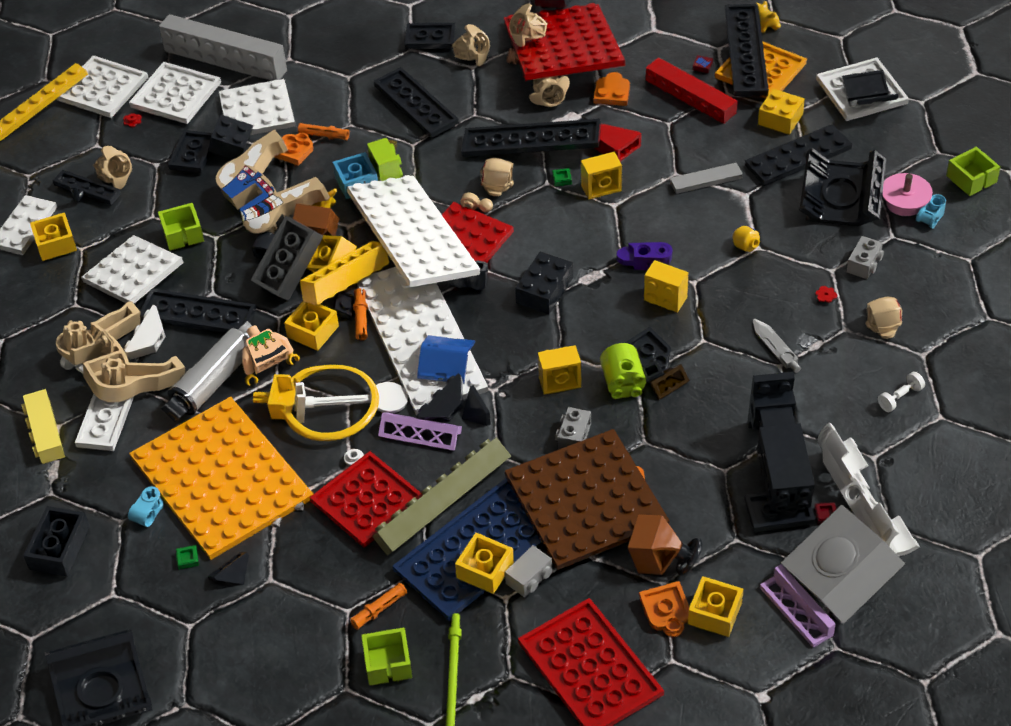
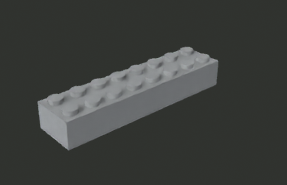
(223, 48)

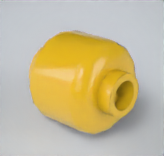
(746, 238)

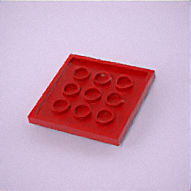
(477, 231)
(364, 497)

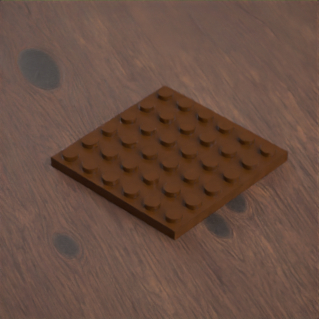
(583, 497)

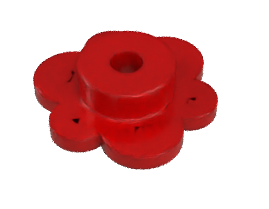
(132, 119)
(826, 294)

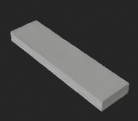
(706, 178)

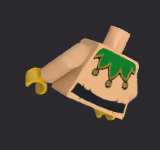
(264, 351)

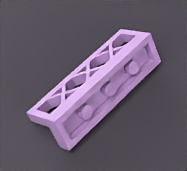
(419, 423)
(805, 603)

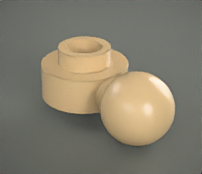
(472, 201)

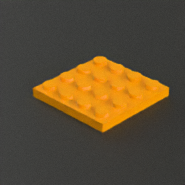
(780, 68)

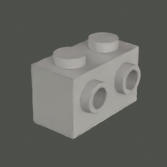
(865, 257)
(574, 427)
(528, 571)

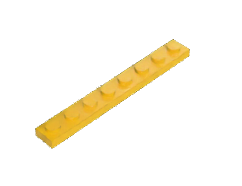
(41, 99)

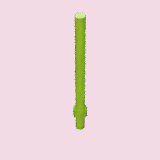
(454, 636)

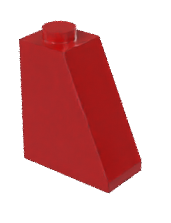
(618, 140)

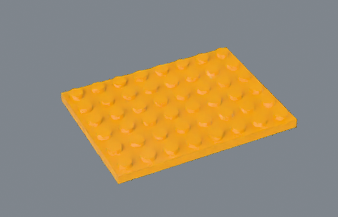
(221, 477)

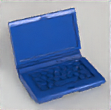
(443, 358)

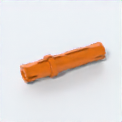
(330, 132)
(360, 308)
(372, 610)

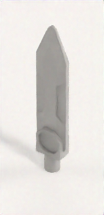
(776, 345)

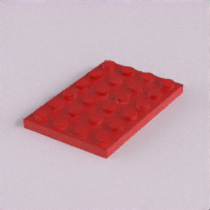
(590, 666)

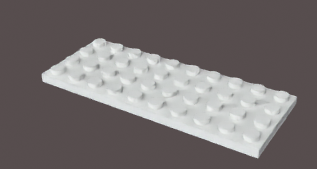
(412, 231)
(404, 321)

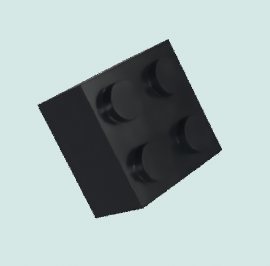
(230, 137)

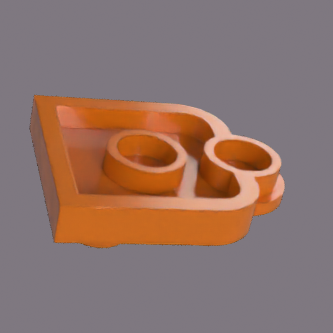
(612, 90)
(298, 147)
(666, 608)

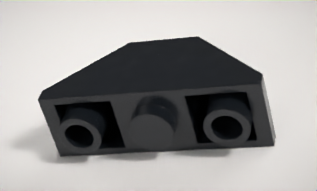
(445, 402)

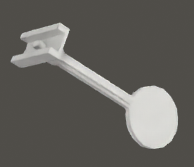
(391, 399)

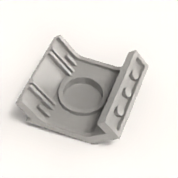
(843, 563)

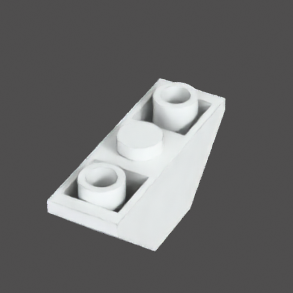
(146, 336)

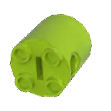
(623, 370)

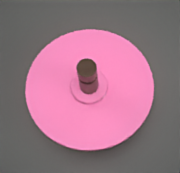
(906, 193)

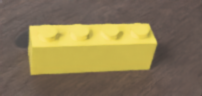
(43, 427)

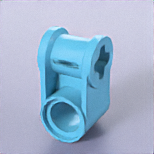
(933, 211)
(146, 507)

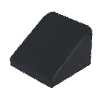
(653, 371)

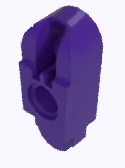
(643, 254)

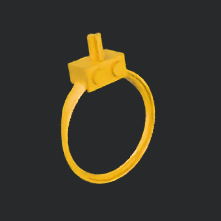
(282, 397)

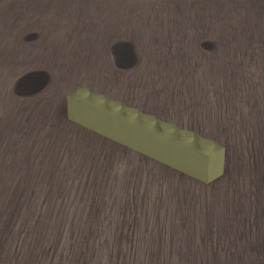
(441, 496)

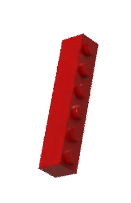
(691, 90)

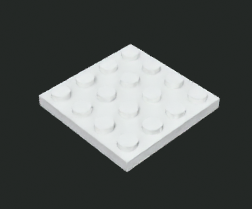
(833, 85)
(104, 87)
(175, 92)
(260, 104)
(132, 270)

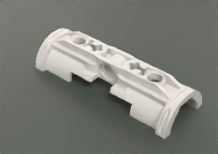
(844, 465)

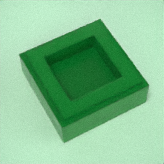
(562, 177)
(187, 557)

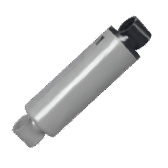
(207, 374)

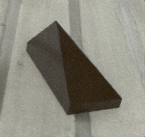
(672, 380)

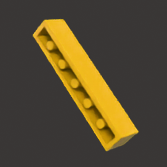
(343, 273)

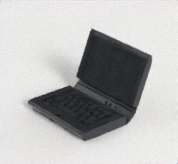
(867, 88)

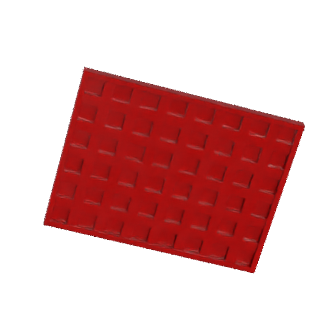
(573, 43)

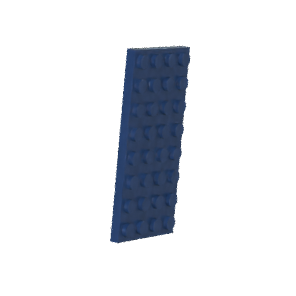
(432, 564)

